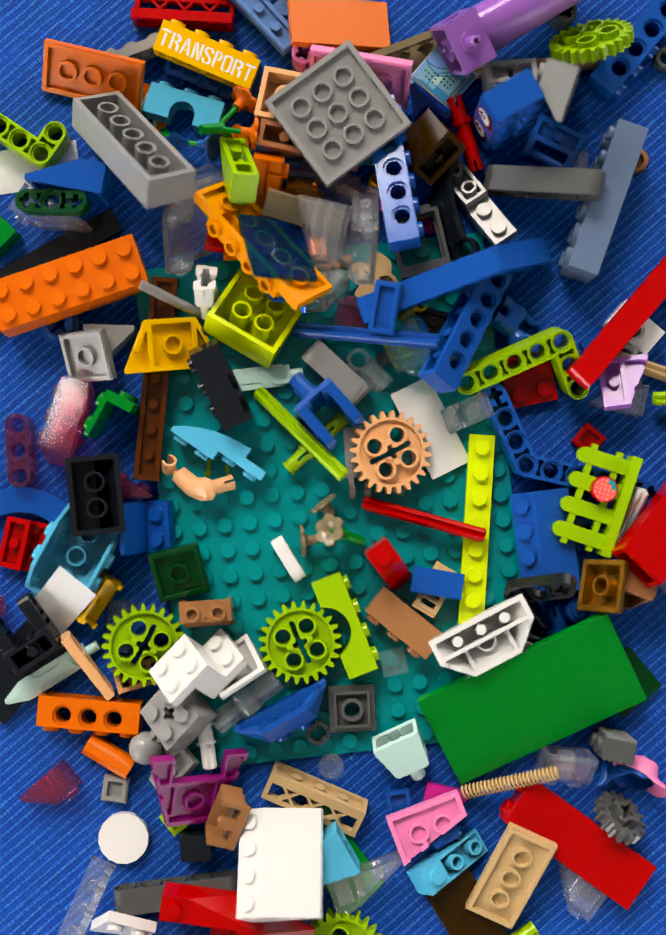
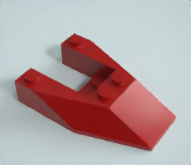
(218, 910)

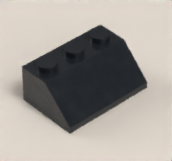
(95, 494)

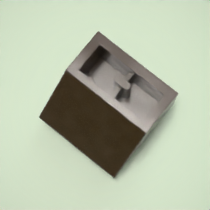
(432, 146)

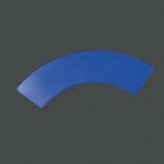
(31, 501)

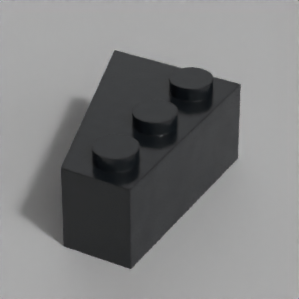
(219, 384)

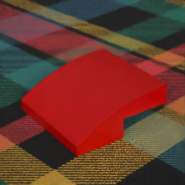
(19, 542)

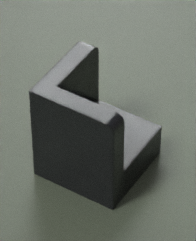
(194, 846)

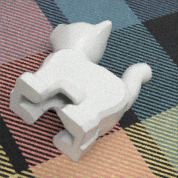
(205, 288)

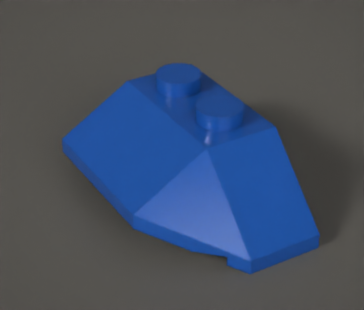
(285, 714)

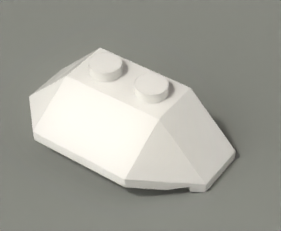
(485, 638)

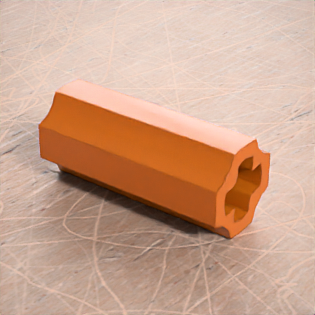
(108, 755)

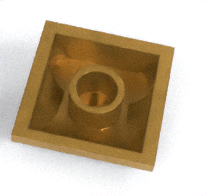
(602, 586)

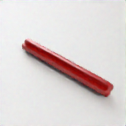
(424, 519)

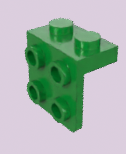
(105, 405)

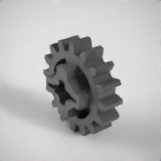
(619, 817)

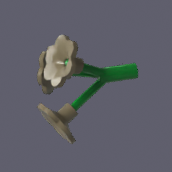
(329, 529)

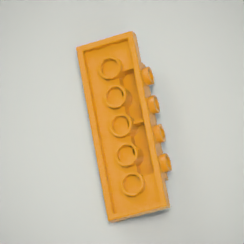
(224, 225)

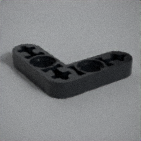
(557, 587)

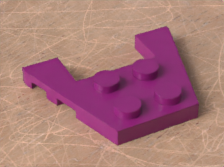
(191, 797)

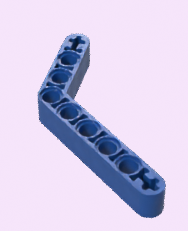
(465, 272)
(525, 451)

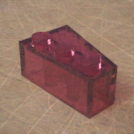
(65, 420)

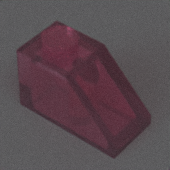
(54, 786)

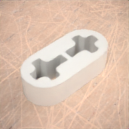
(288, 558)

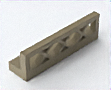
(413, 48)

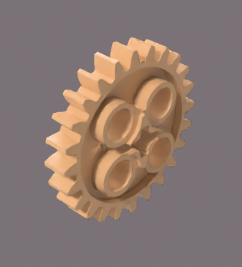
(399, 473)

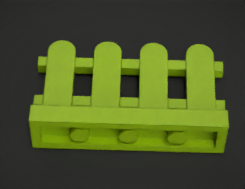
(612, 517)

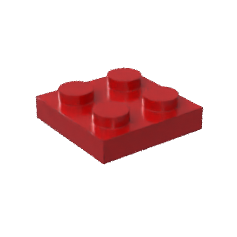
(531, 386)

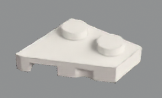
(122, 924)

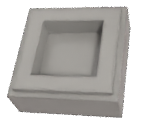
(115, 788)

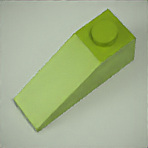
(238, 170)

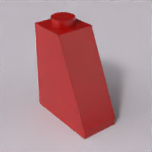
(388, 563)

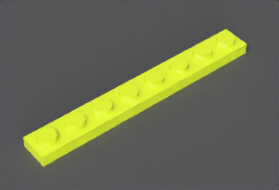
(476, 513)

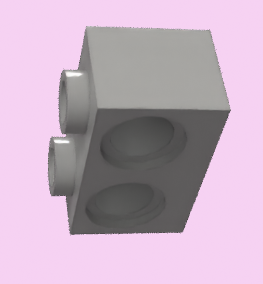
(501, 70)

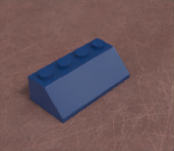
(536, 544)

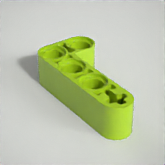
(35, 145)

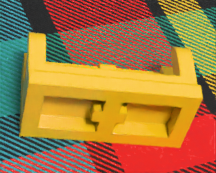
(99, 602)

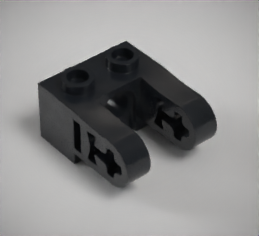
(36, 645)

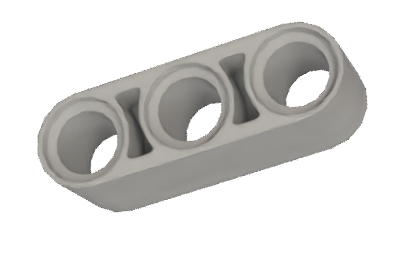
(328, 364)

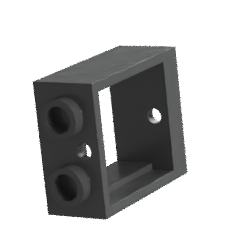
(426, 212)

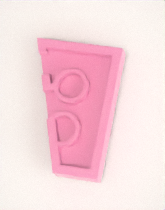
(424, 822)

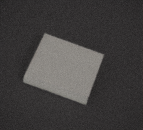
(88, 355)

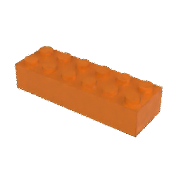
(71, 285)

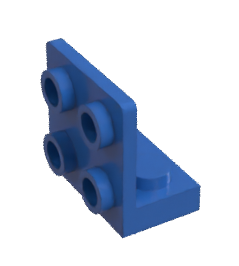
(147, 527)

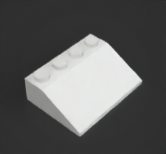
(281, 865)

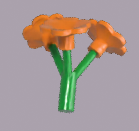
(243, 101)

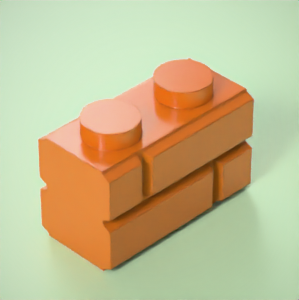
(271, 172)

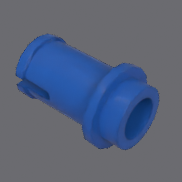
(557, 622)
(452, 834)

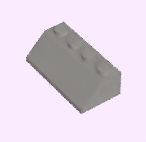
(558, 84)

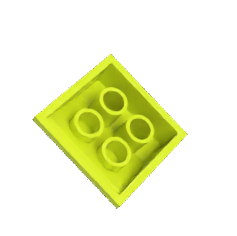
(250, 320)

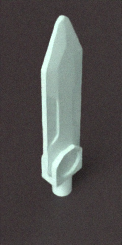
(255, 377)
(47, 676)

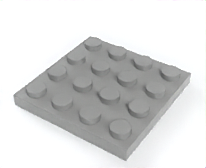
(337, 113)

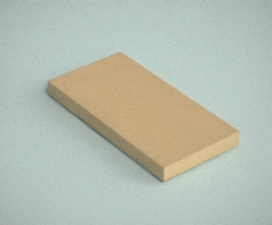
(511, 875)

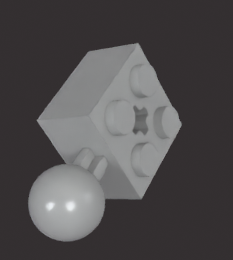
(170, 725)

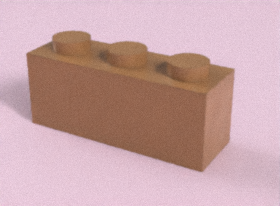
(402, 622)

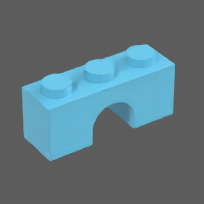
(165, 101)

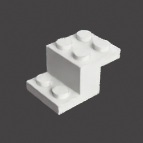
(198, 666)

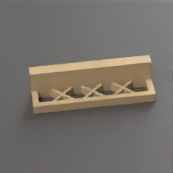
(315, 790)

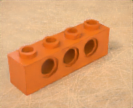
(50, 718)

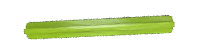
(301, 433)

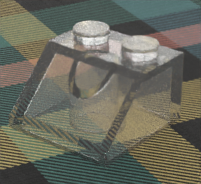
(574, 764)

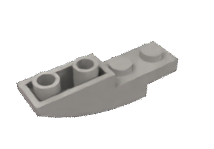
(479, 208)

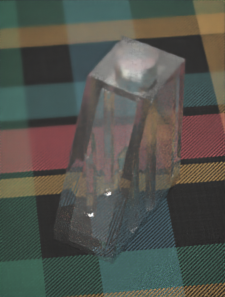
(324, 230)

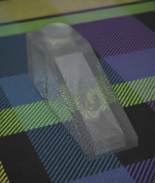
(63, 223)
(357, 889)

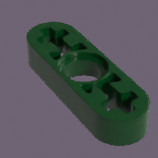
(61, 209)

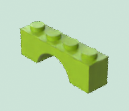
(357, 654)

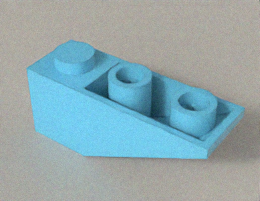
(443, 866)

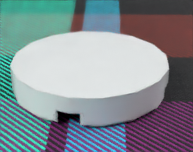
(124, 837)

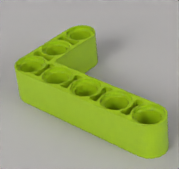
(525, 361)

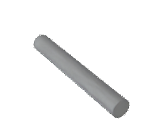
(170, 299)

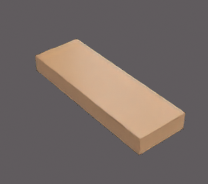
(87, 665)

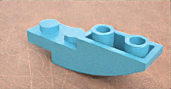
(211, 444)

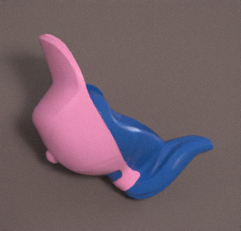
(641, 775)

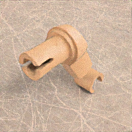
(193, 486)

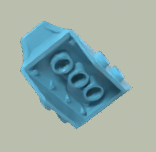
(79, 555)

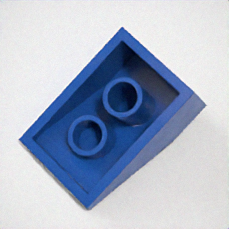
(89, 176)

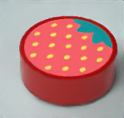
(604, 489)

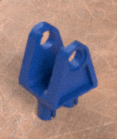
(314, 399)

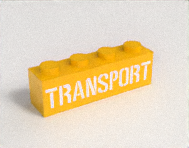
(205, 55)

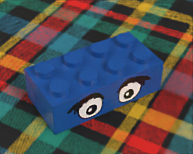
(506, 110)

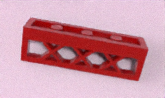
(201, 20)

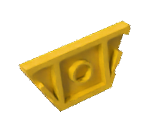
(164, 345)

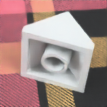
(251, 671)

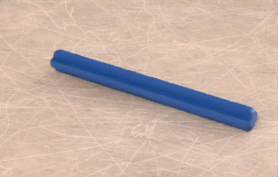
(360, 335)

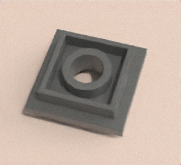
(360, 694)

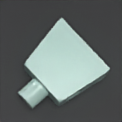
(402, 750)

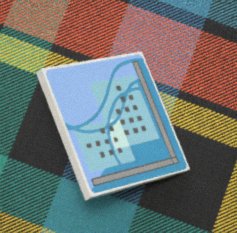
(437, 80)

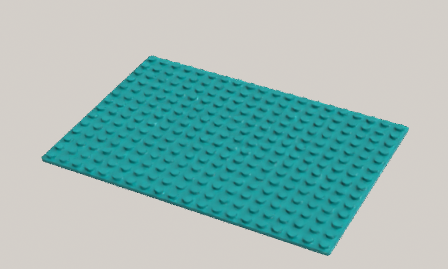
(241, 522)

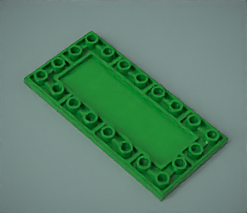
(533, 698)

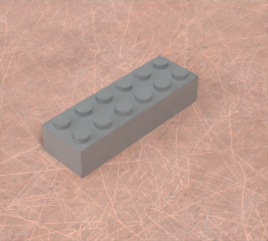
(133, 149)

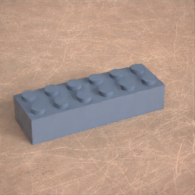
(597, 220)

